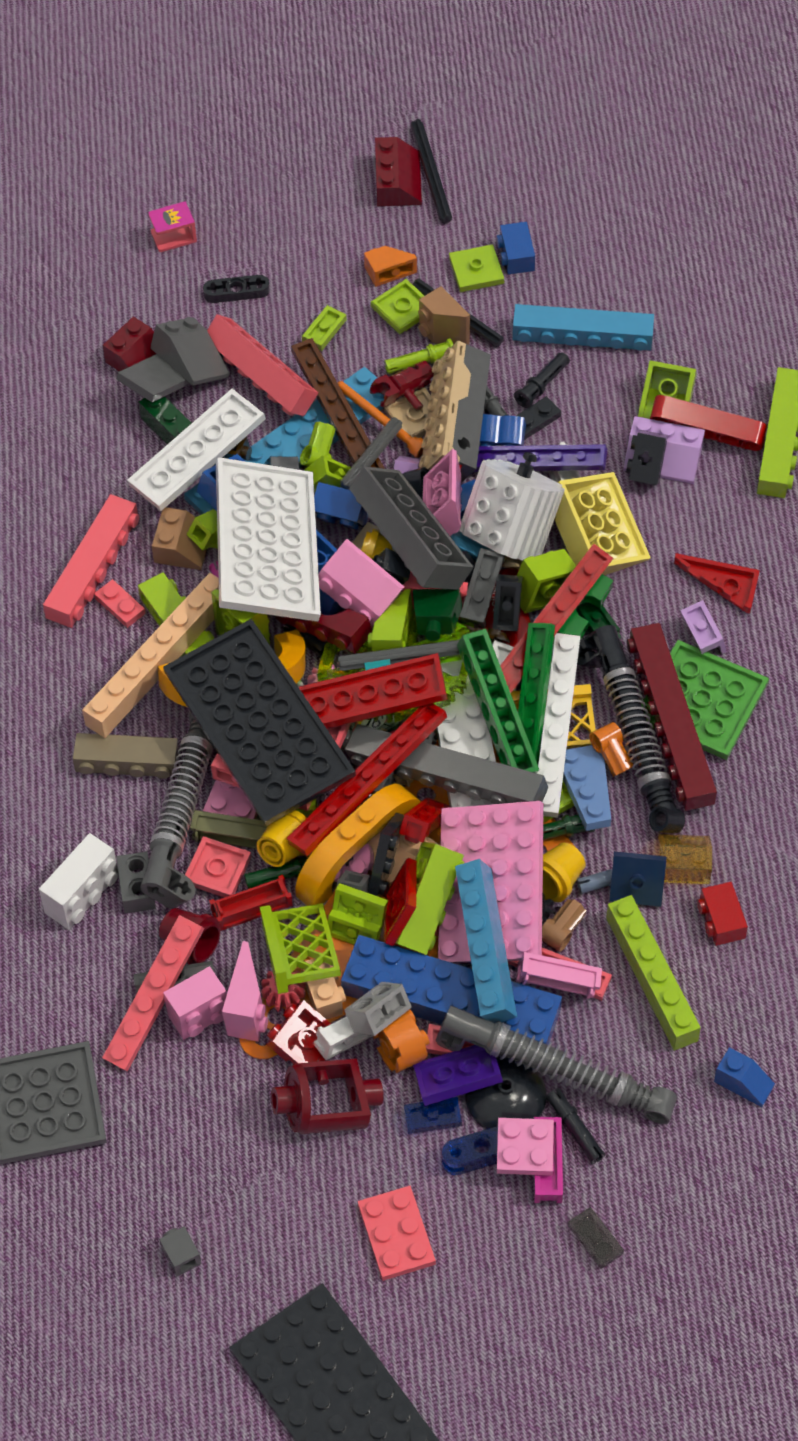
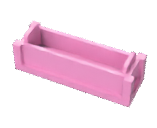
(558, 974)

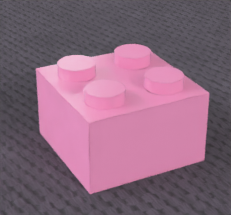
(195, 1003)

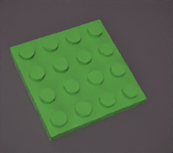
(717, 695)

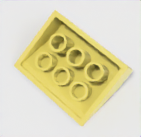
(598, 514)

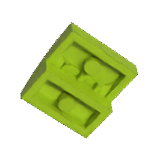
(356, 914)

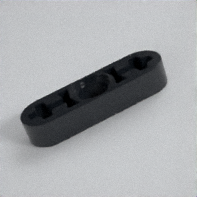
(244, 281)

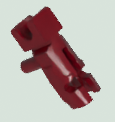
(403, 384)

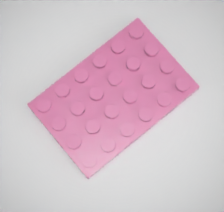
(511, 844)

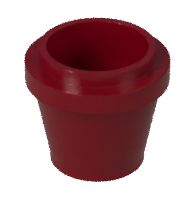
(208, 940)

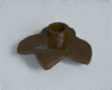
(493, 634)

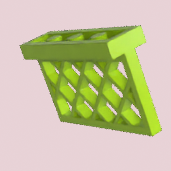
(280, 948)

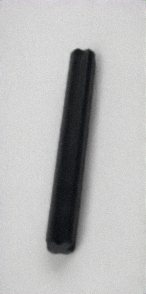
(475, 324)

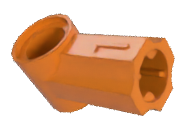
(608, 742)

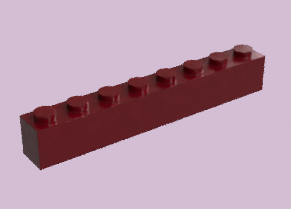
(672, 717)

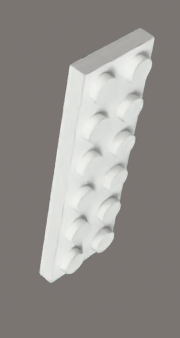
(196, 449)

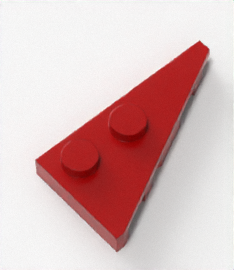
(728, 580)

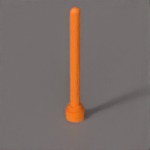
(413, 443)

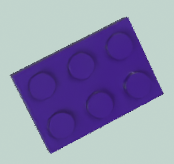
(456, 1074)

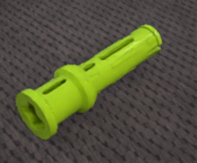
(429, 354)

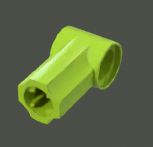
(319, 443)

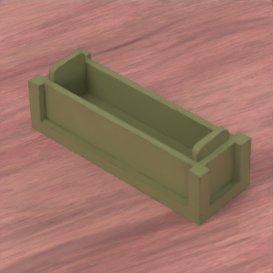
(227, 829)

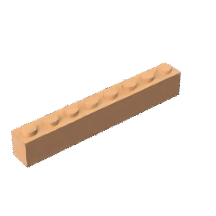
(141, 670)

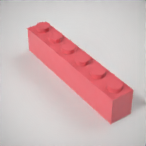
(261, 366)
(91, 561)

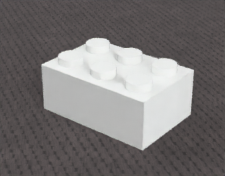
(79, 881)

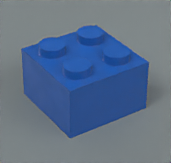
(339, 504)

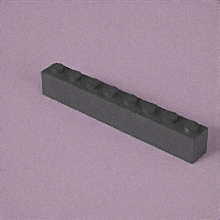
(453, 770)

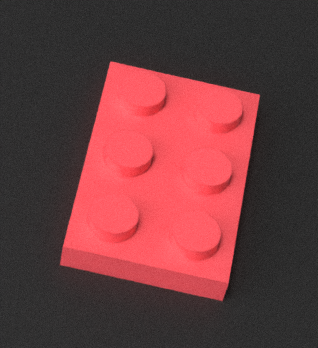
(396, 1233)

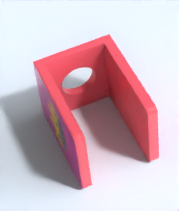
(172, 226)

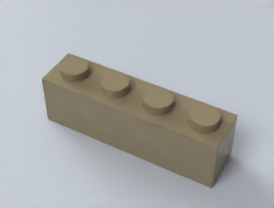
(125, 755)

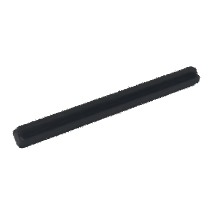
(431, 171)

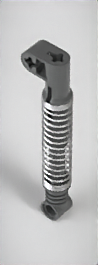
(160, 878)
(500, 1040)

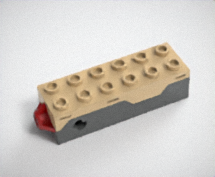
(456, 407)

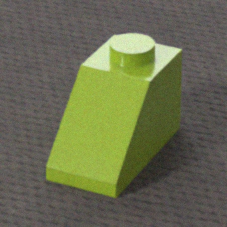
(327, 471)

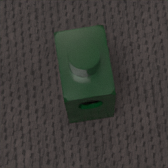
(436, 611)

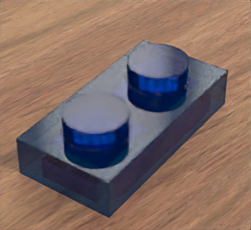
(432, 1116)

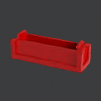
(422, 820)
(246, 904)

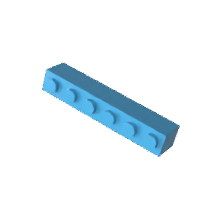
(583, 327)
(485, 941)

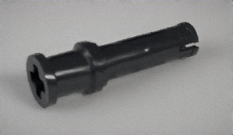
(536, 385)

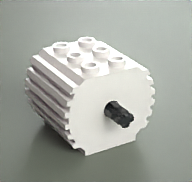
(511, 508)

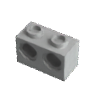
(378, 1008)

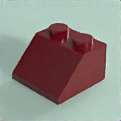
(129, 345)

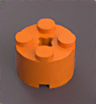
(402, 1043)

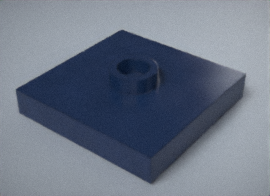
(638, 876)

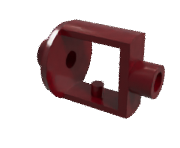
(295, 1096)

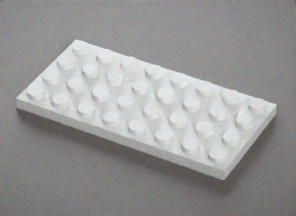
(267, 540)

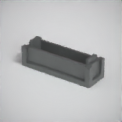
(481, 587)

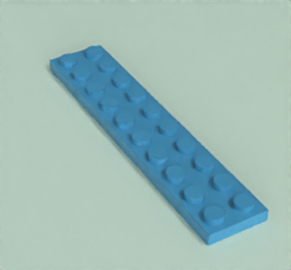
(295, 433)

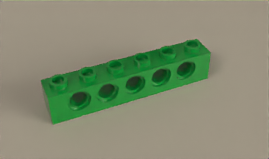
(496, 701)

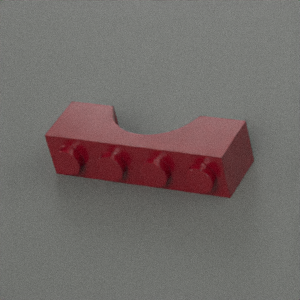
(345, 630)

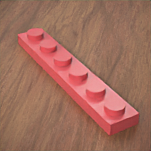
(150, 996)

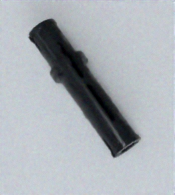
(574, 1124)

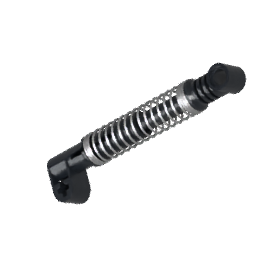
(620, 679)

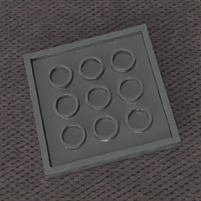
(49, 1103)

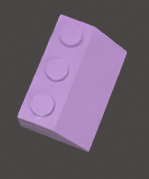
(681, 451)

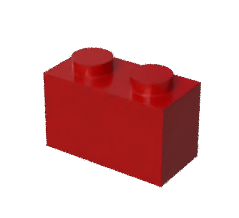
(722, 913)

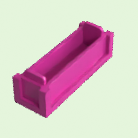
(551, 1187)

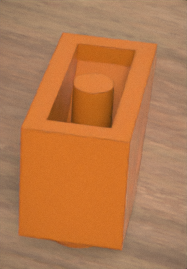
(389, 264)

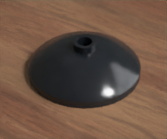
(523, 1100)

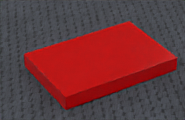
(401, 901)

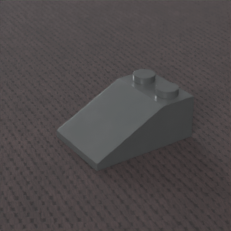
(189, 350)

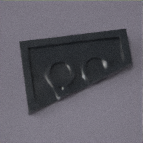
(384, 856)

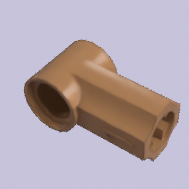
(559, 930)

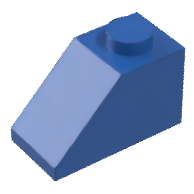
(743, 1077)

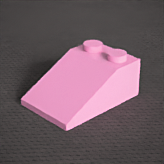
(243, 1005)

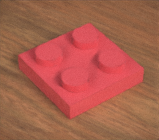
(218, 867)

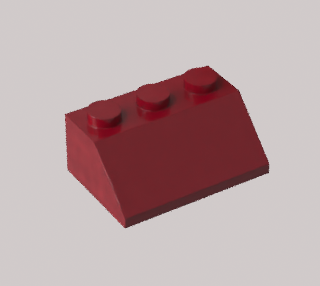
(397, 173)

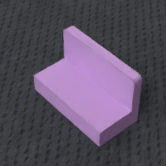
(703, 627)

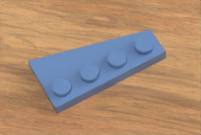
(587, 786)

